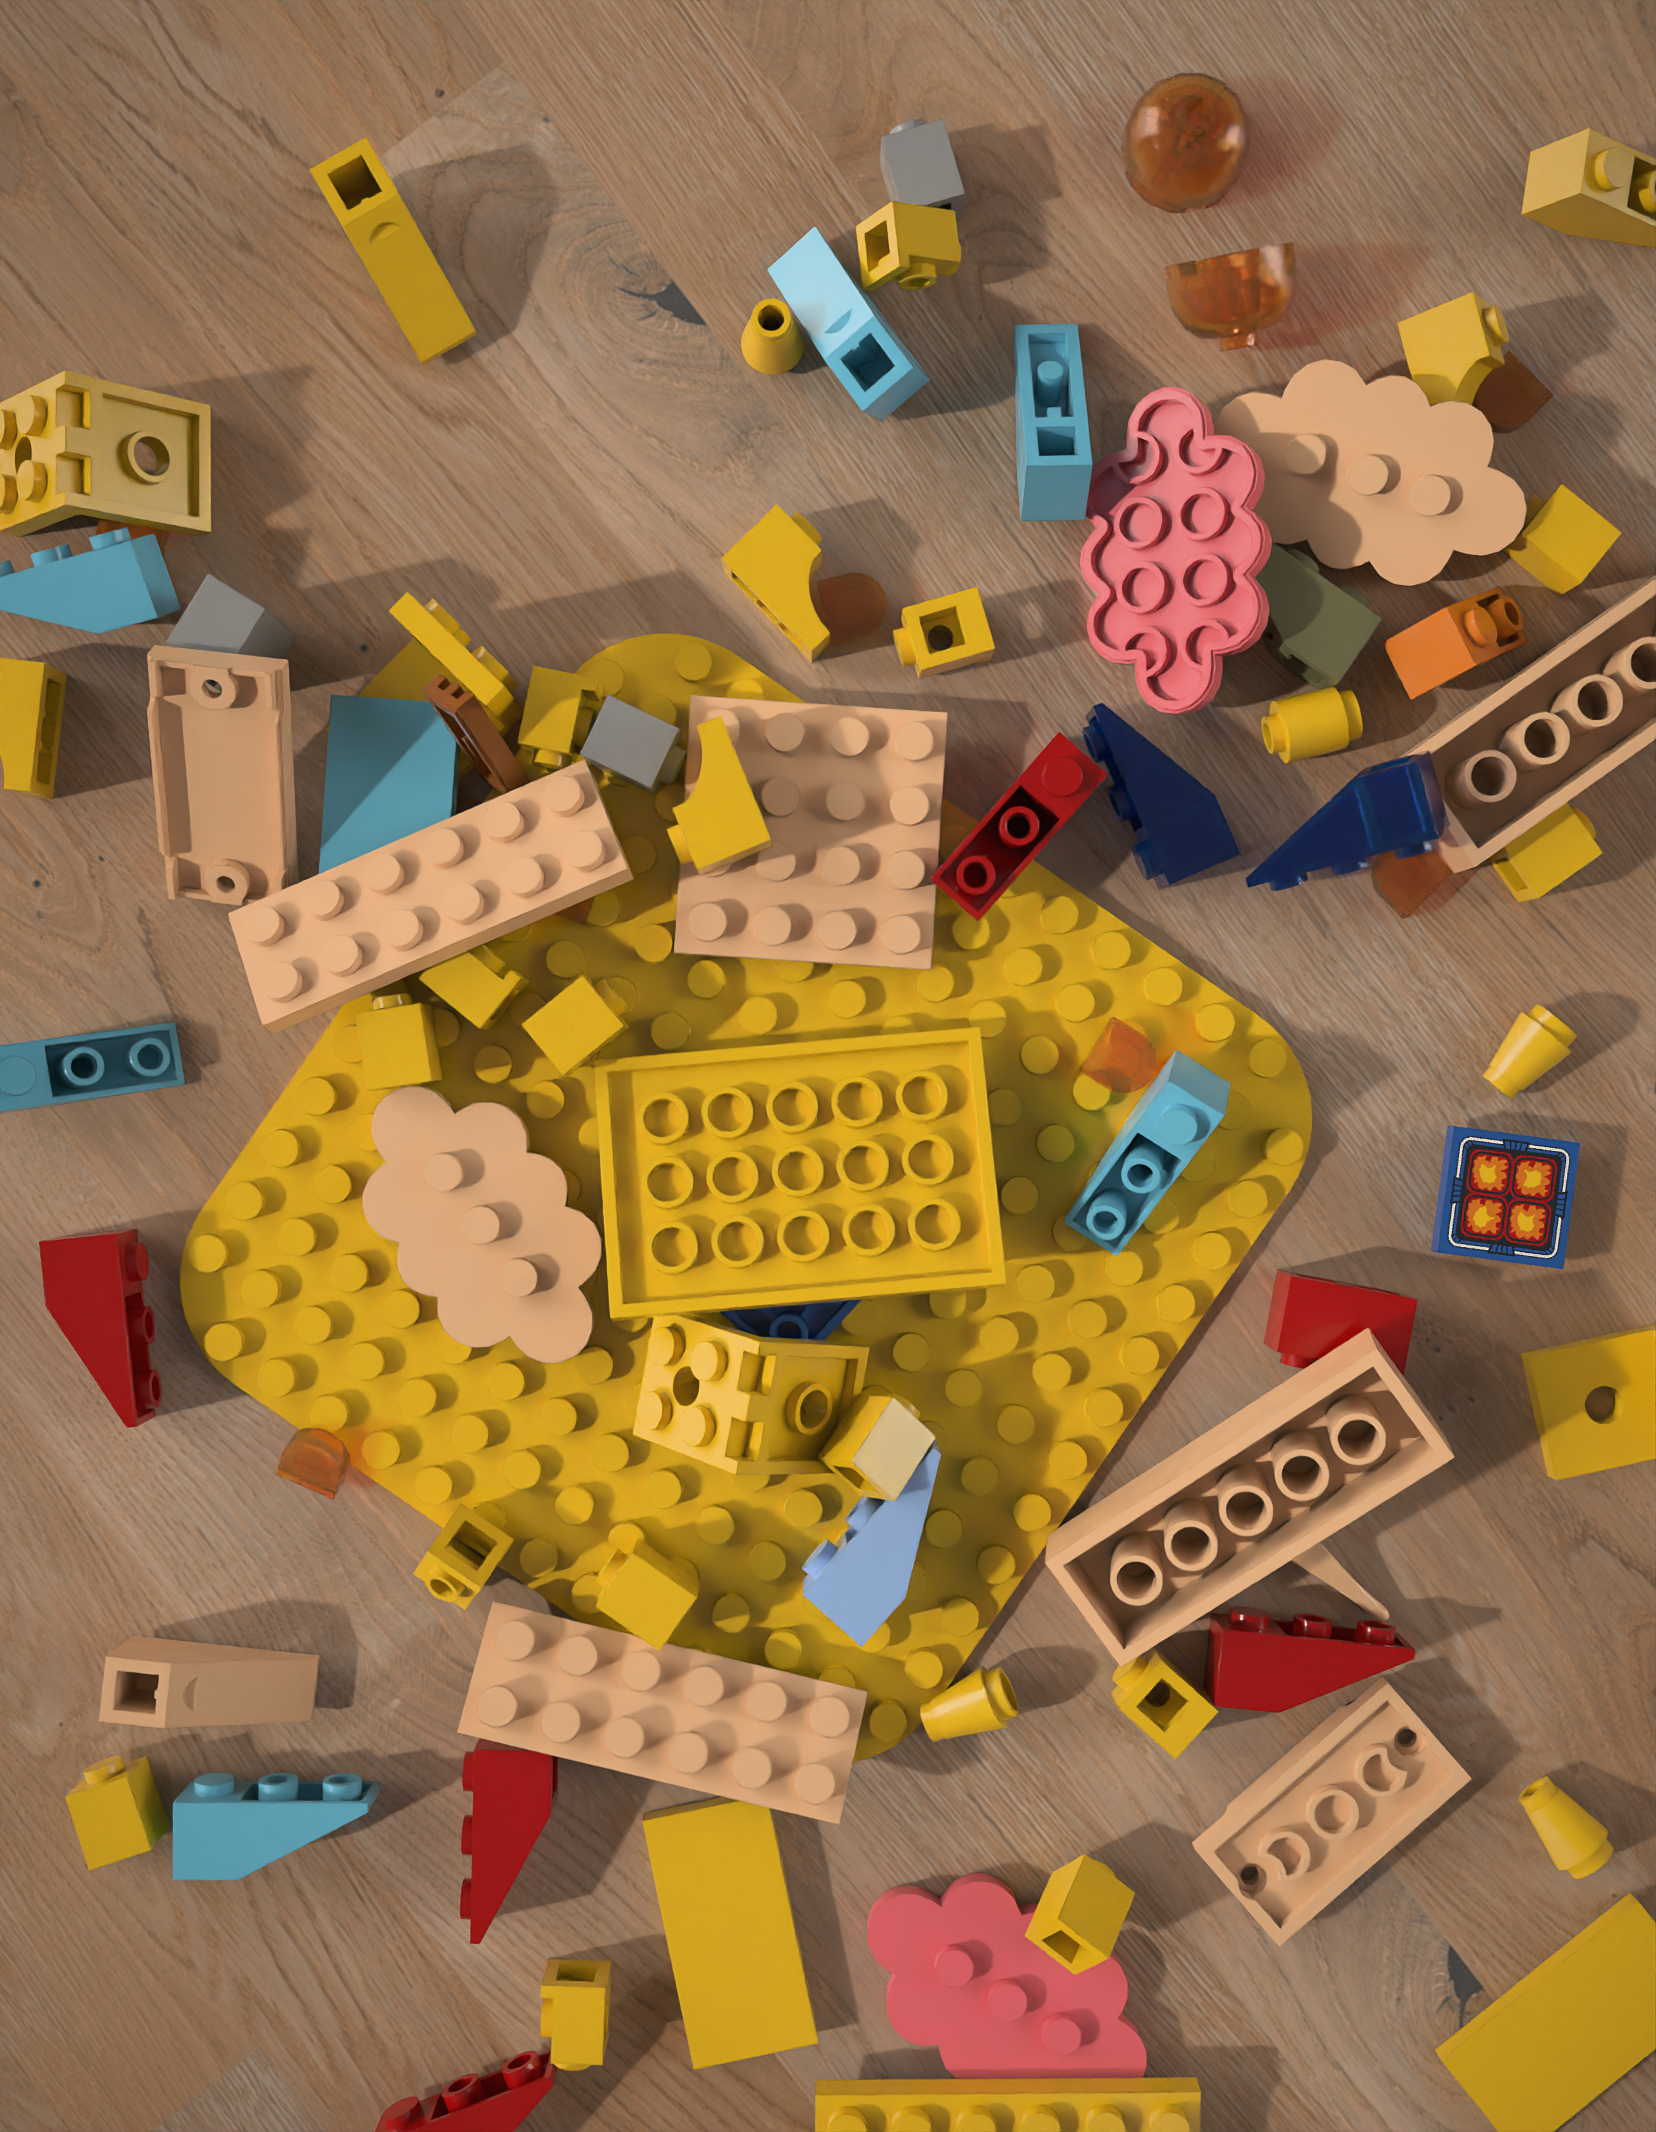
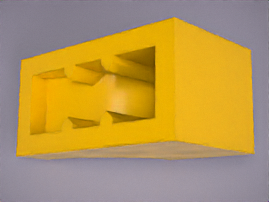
(1454, 347)
(775, 572)
(30, 725)
(721, 815)

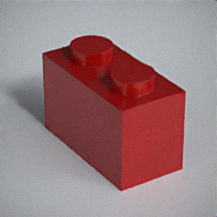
(1319, 1314)

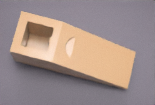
(205, 1684)

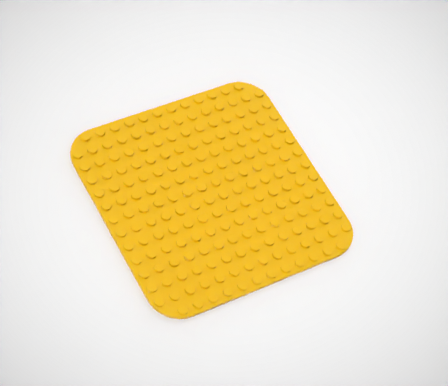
(1010, 1379)

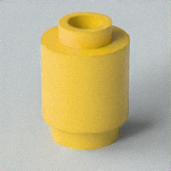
(1312, 724)

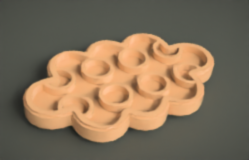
(1375, 472)
(483, 1224)

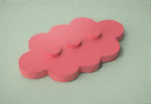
(1176, 551)
(993, 1995)

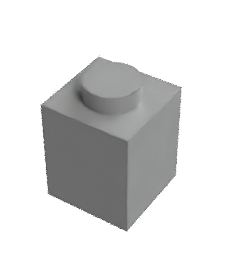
(921, 166)
(634, 746)

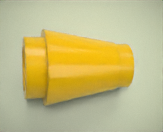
(772, 350)
(1529, 1051)
(971, 1706)
(1566, 1829)

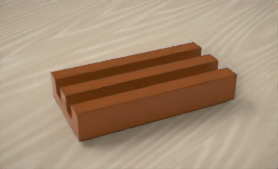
(476, 735)

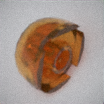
(1186, 142)
(1233, 293)

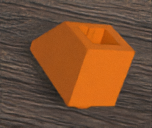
(1455, 641)

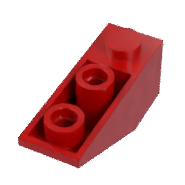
(1018, 826)
(99, 1305)
(1286, 1663)
(511, 1806)
(478, 2104)

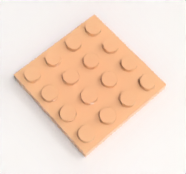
(850, 829)

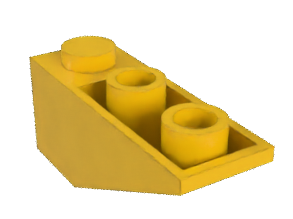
(1593, 189)
(393, 250)

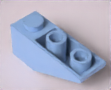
(871, 1564)

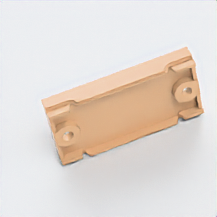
(222, 774)
(1330, 1810)

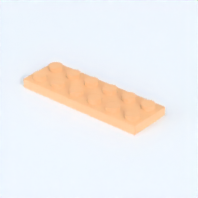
(429, 897)
(664, 1712)

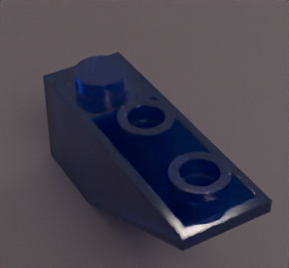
(1169, 810)
(1378, 811)

